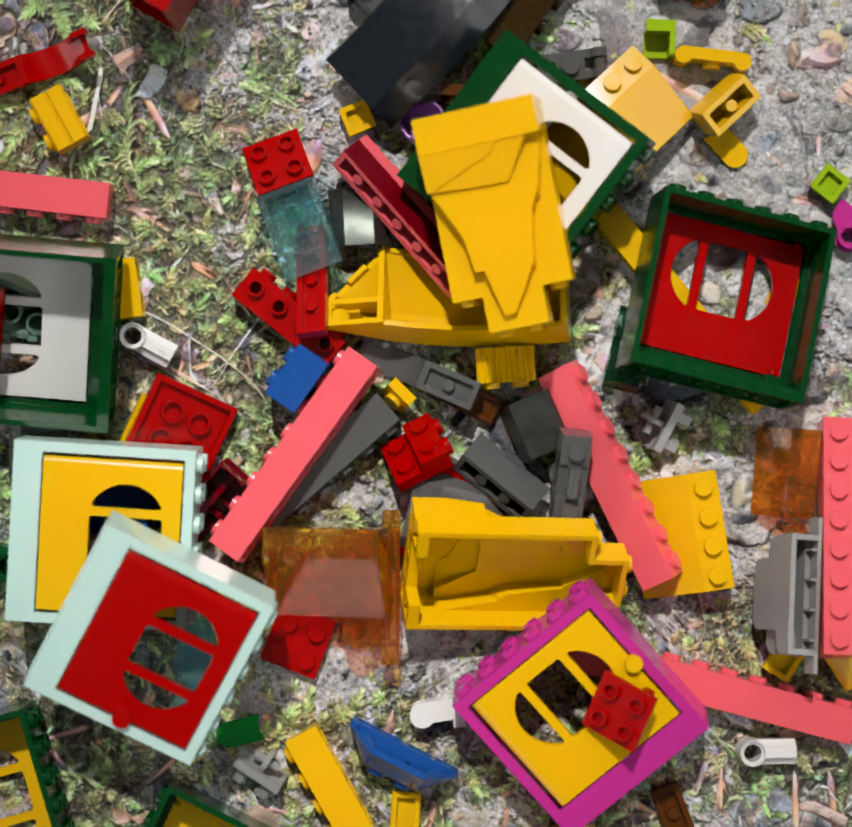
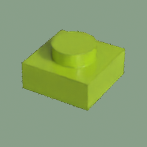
(829, 183)

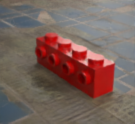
(279, 311)

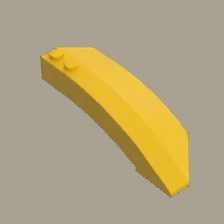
(637, 94)
(403, 304)

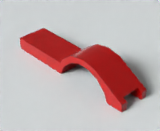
(45, 63)

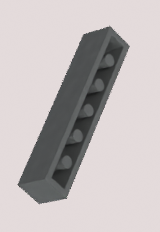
(353, 439)

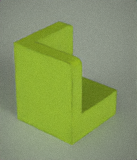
(659, 39)

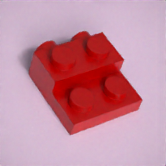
(418, 452)

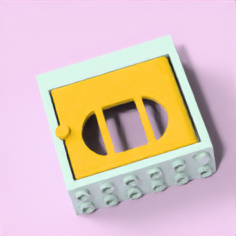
(66, 507)

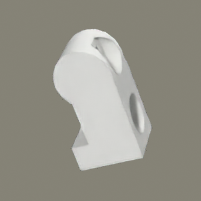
(433, 710)

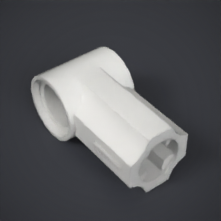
(151, 345)
(768, 751)

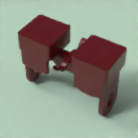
(225, 484)

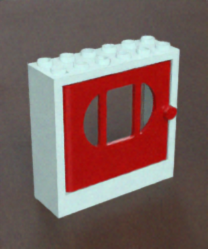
(142, 587)

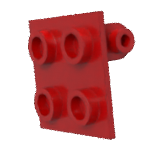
(277, 162)
(620, 710)

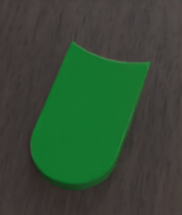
(239, 732)

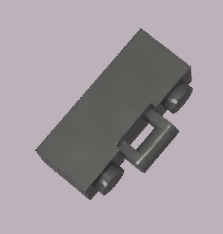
(570, 473)
(501, 477)

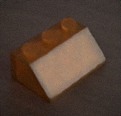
(785, 472)

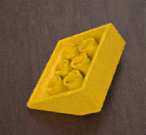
(695, 528)

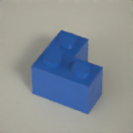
(297, 377)

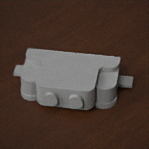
(789, 594)

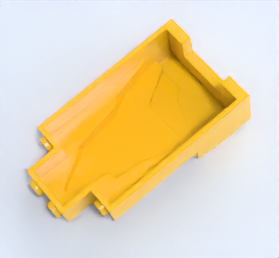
(497, 209)
(497, 571)

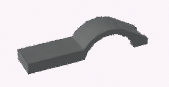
(421, 373)

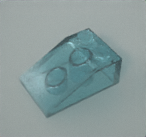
(300, 228)

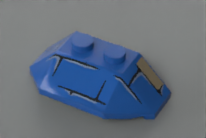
(398, 759)

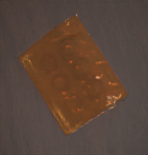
(327, 570)

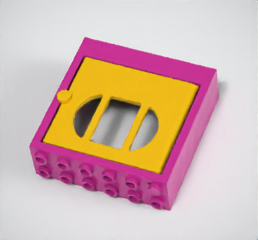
(587, 770)

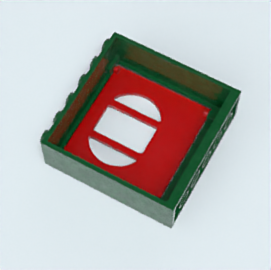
(757, 345)

